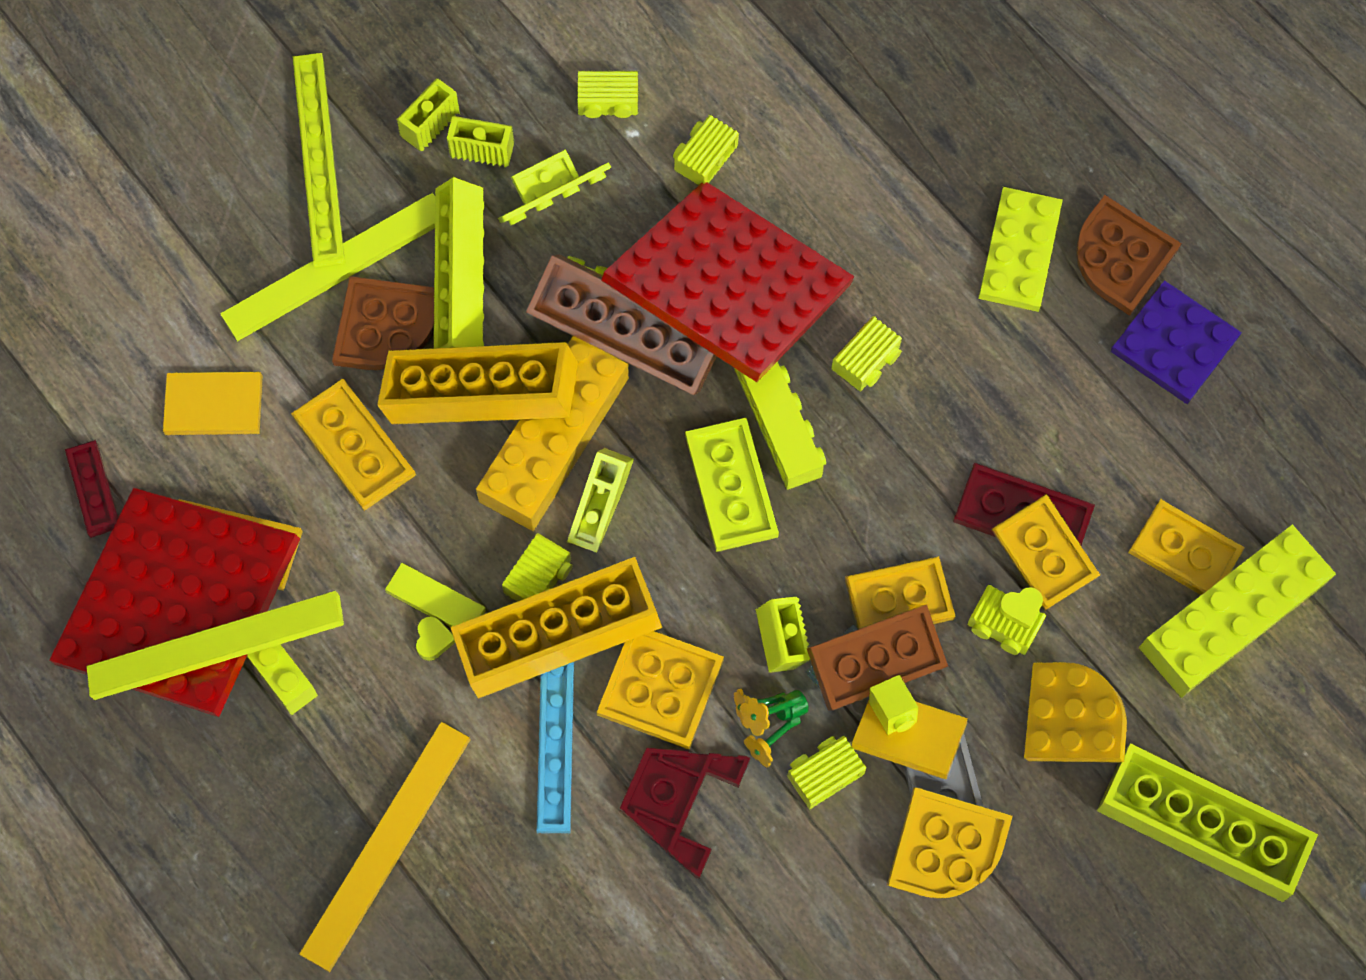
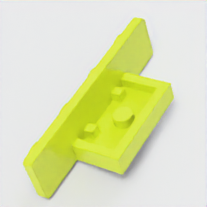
(548, 180)

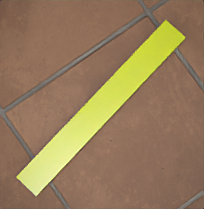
(318, 160)
(312, 281)
(215, 645)

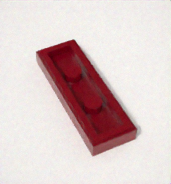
(92, 488)

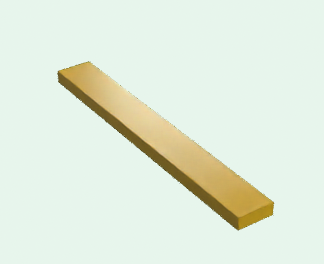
(384, 847)

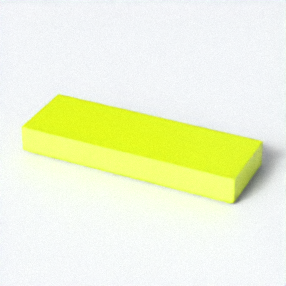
(432, 597)

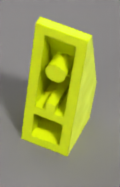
(600, 499)

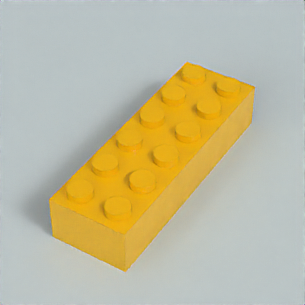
(478, 383)
(546, 450)
(555, 627)

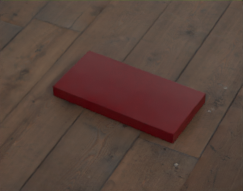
(996, 496)

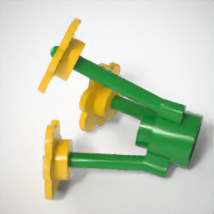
(754, 715)

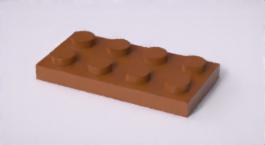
(876, 653)

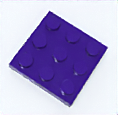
(1175, 342)

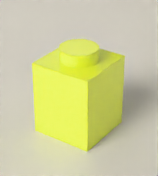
(893, 705)

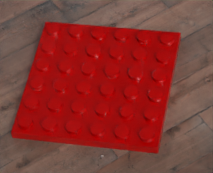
(728, 280)
(170, 576)

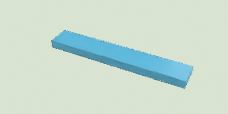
(555, 750)

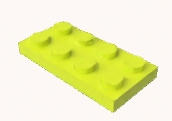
(1020, 249)
(731, 484)

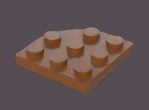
(1122, 254)
(382, 319)

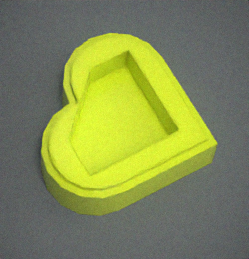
(1022, 606)
(433, 638)

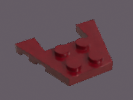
(665, 794)

